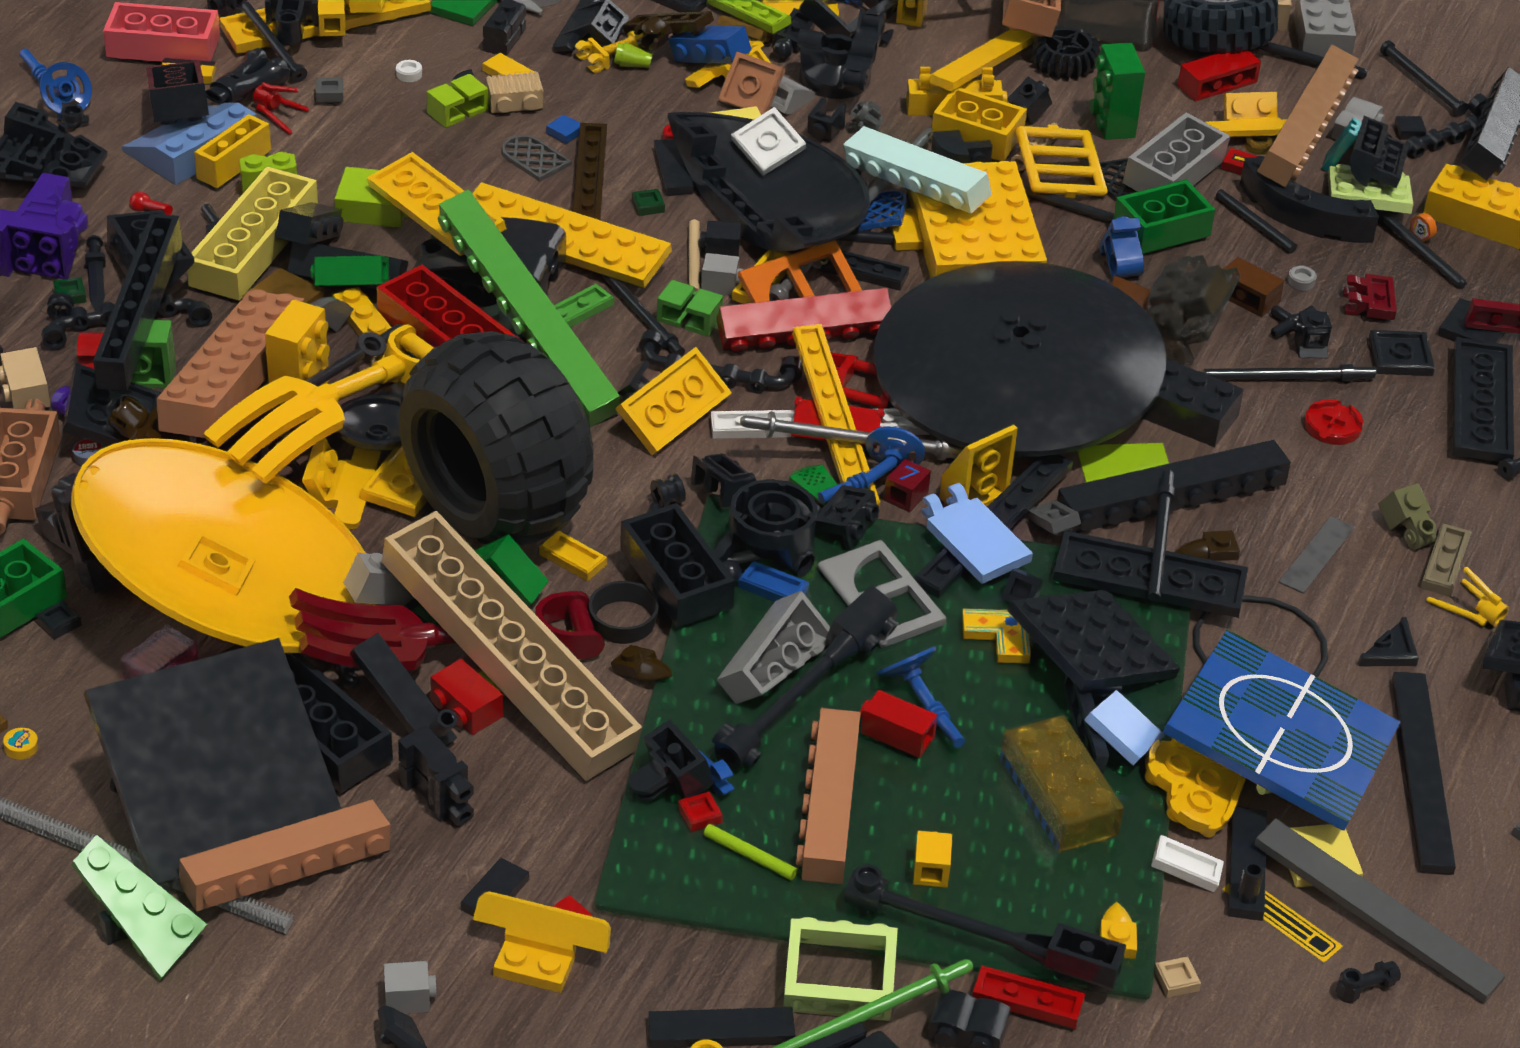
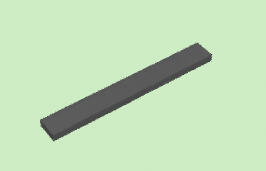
(1380, 910)

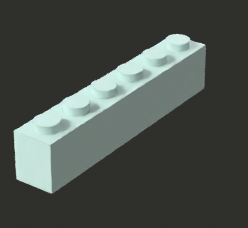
(917, 169)

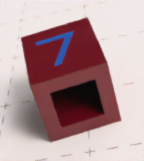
(907, 485)

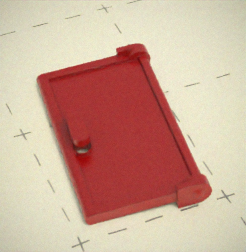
(864, 418)

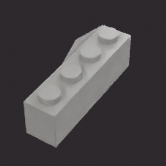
(777, 646)

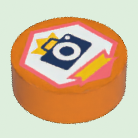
(1423, 226)

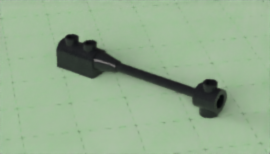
(849, 635)
(1067, 953)

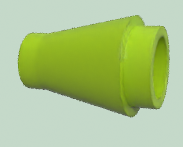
(632, 56)

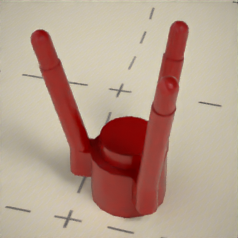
(268, 98)

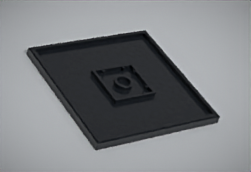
(210, 754)

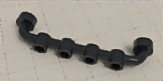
(1454, 131)
(54, 333)
(790, 370)

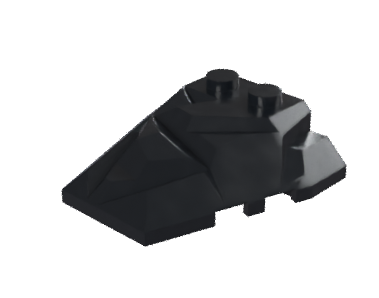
(38, 146)

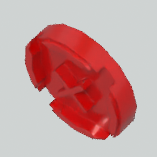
(1333, 422)

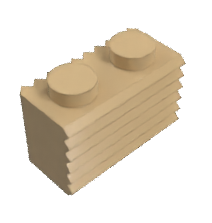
(515, 92)

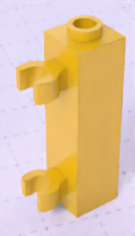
(924, 98)

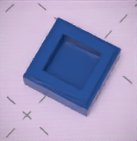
(564, 129)

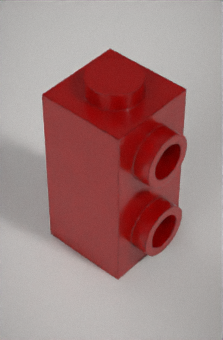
(898, 723)

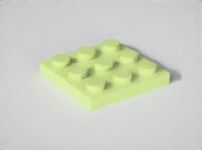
(1345, 186)

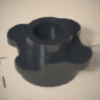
(72, 116)

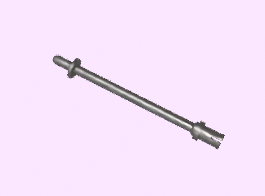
(770, 424)

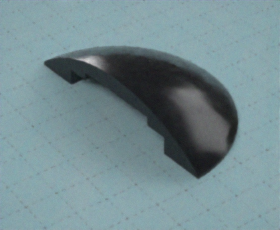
(789, 208)

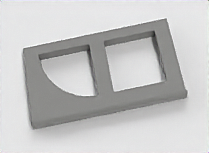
(841, 573)

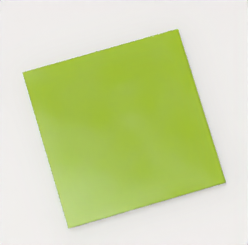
(1117, 459)

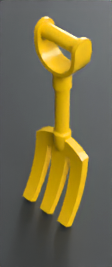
(305, 402)

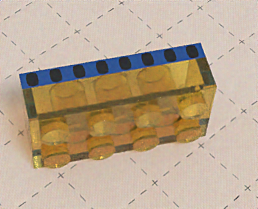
(1061, 783)

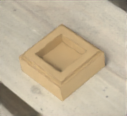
(1177, 977)

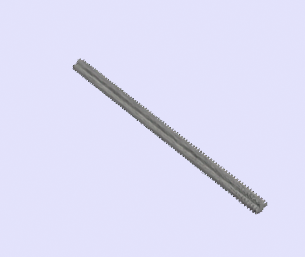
(79, 840)

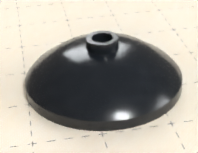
(371, 423)

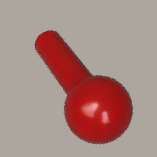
(141, 201)

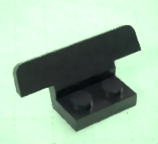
(595, 17)

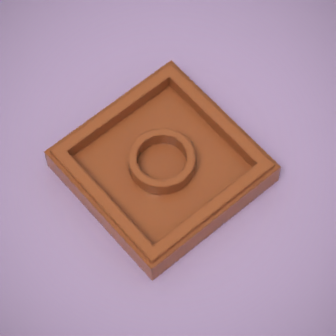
(751, 83)

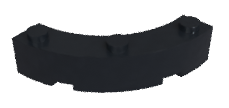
(1307, 209)

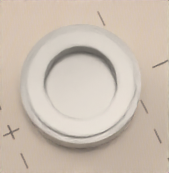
(408, 71)

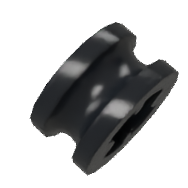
(59, 299)

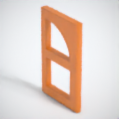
(759, 278)

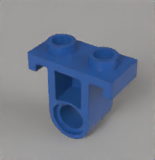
(1123, 248)

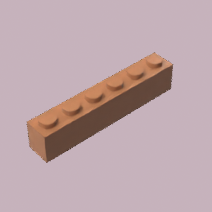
(830, 796)
(284, 855)

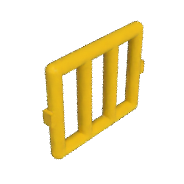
(1088, 152)

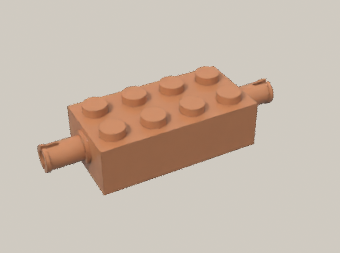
(26, 457)

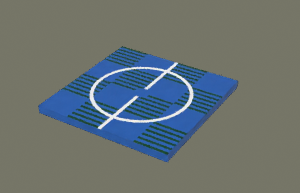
(1283, 729)

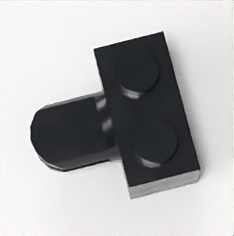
(673, 764)

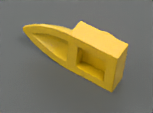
(1119, 927)

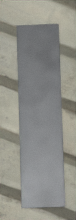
(1316, 554)

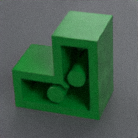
(514, 568)

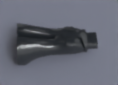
(248, 76)

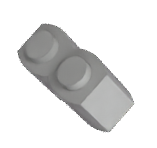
(1357, 108)

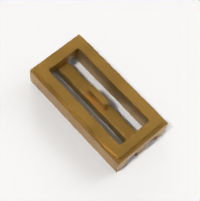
(751, 30)

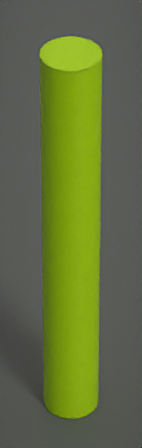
(750, 852)

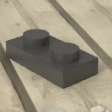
(1054, 517)

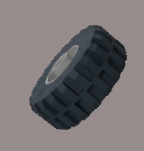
(1220, 24)

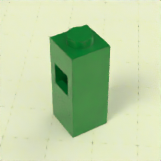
(350, 271)

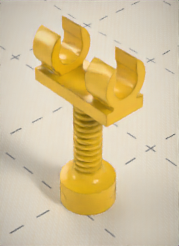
(595, 53)

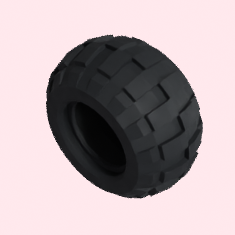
(496, 438)

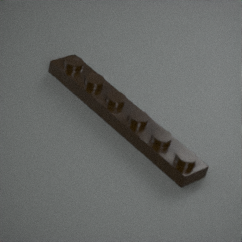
(590, 170)

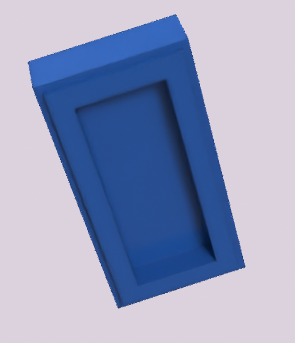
(770, 582)

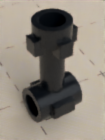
(1353, 981)

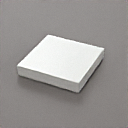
(768, 141)

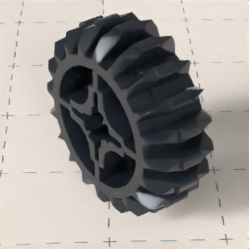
(1066, 53)

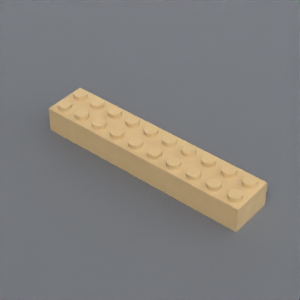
(511, 645)

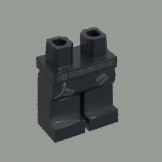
(436, 775)

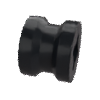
(668, 490)

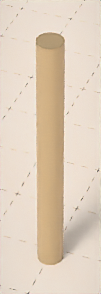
(694, 254)

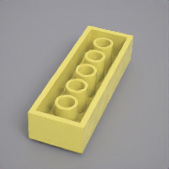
(245, 237)

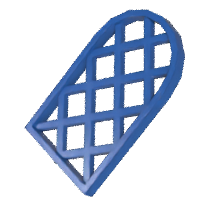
(889, 220)

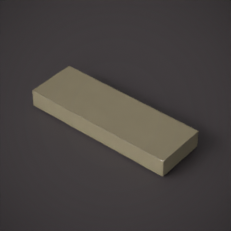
(1446, 559)

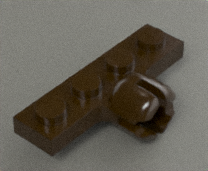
(659, 26)
(135, 421)

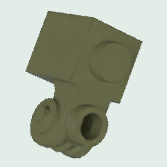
(1410, 509)

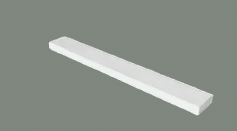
(727, 423)

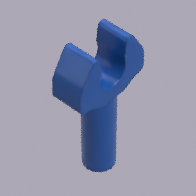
(720, 772)

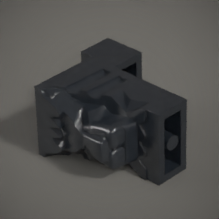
(60, 528)

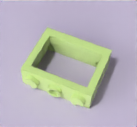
(836, 999)

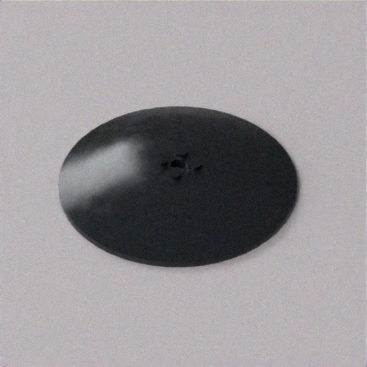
(1071, 382)

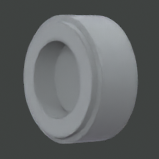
(1302, 278)

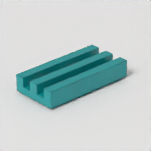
(1342, 144)

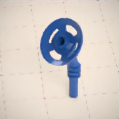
(60, 86)
(890, 456)
(910, 671)

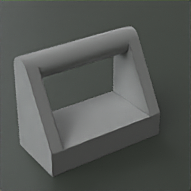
(791, 96)

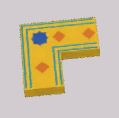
(998, 625)

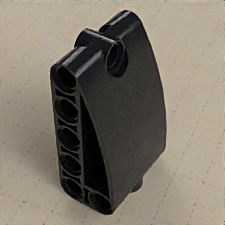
(536, 243)

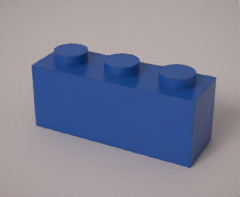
(713, 45)

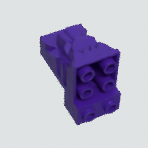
(42, 230)

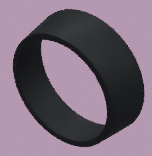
(623, 591)

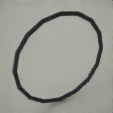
(1280, 604)

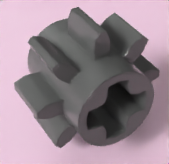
(866, 115)

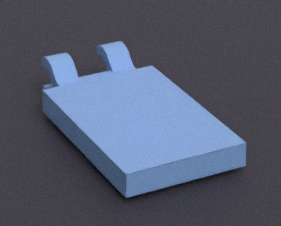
(974, 535)

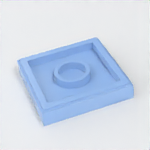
(1124, 727)

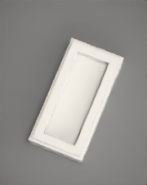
(1187, 863)

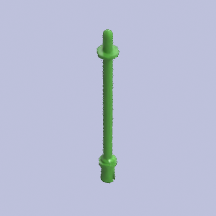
(938, 979)

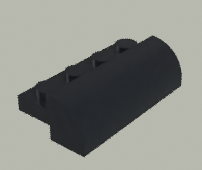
(1377, 155)

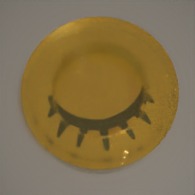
(1258, 144)

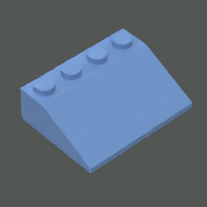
(172, 146)

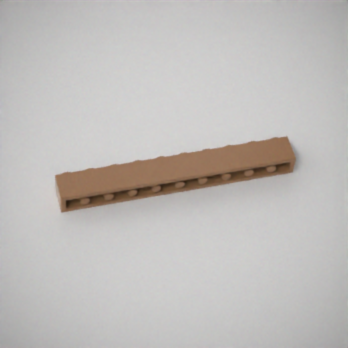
(1309, 117)

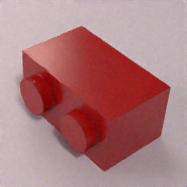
(467, 695)

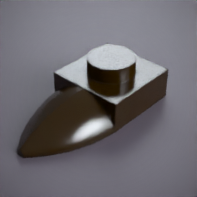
(1213, 546)
(640, 664)

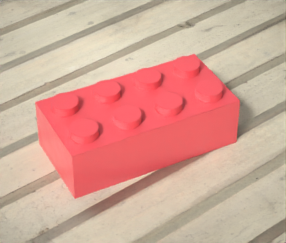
(161, 32)

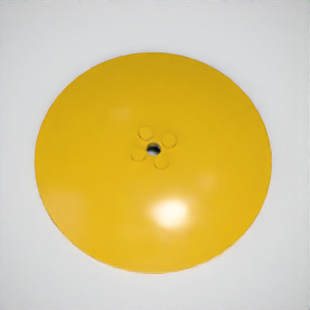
(210, 538)

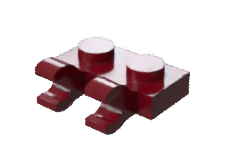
(1377, 299)

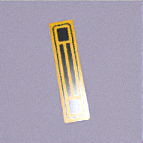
(1298, 928)

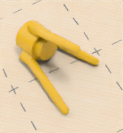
(1490, 606)

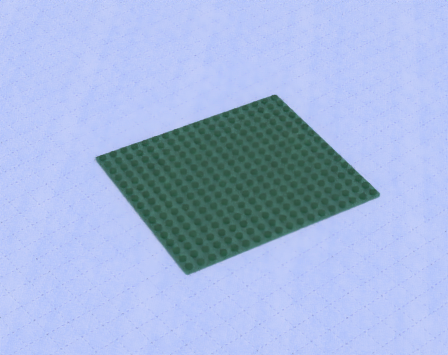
(1000, 853)

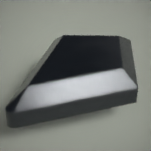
(399, 1029)

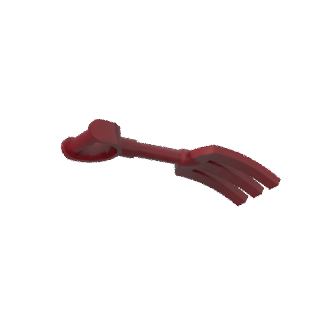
(338, 626)

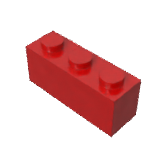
(1218, 74)

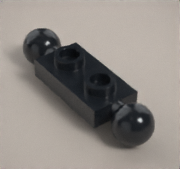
(787, 37)

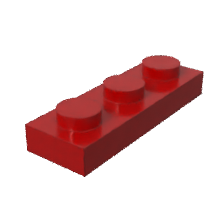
(1030, 996)

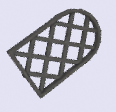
(513, 142)

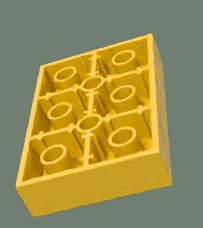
(992, 233)

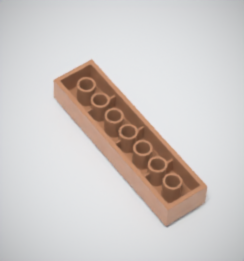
(224, 368)

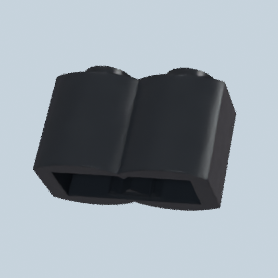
(968, 1021)

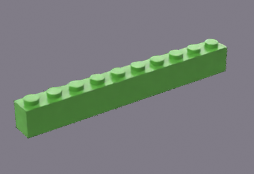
(526, 303)

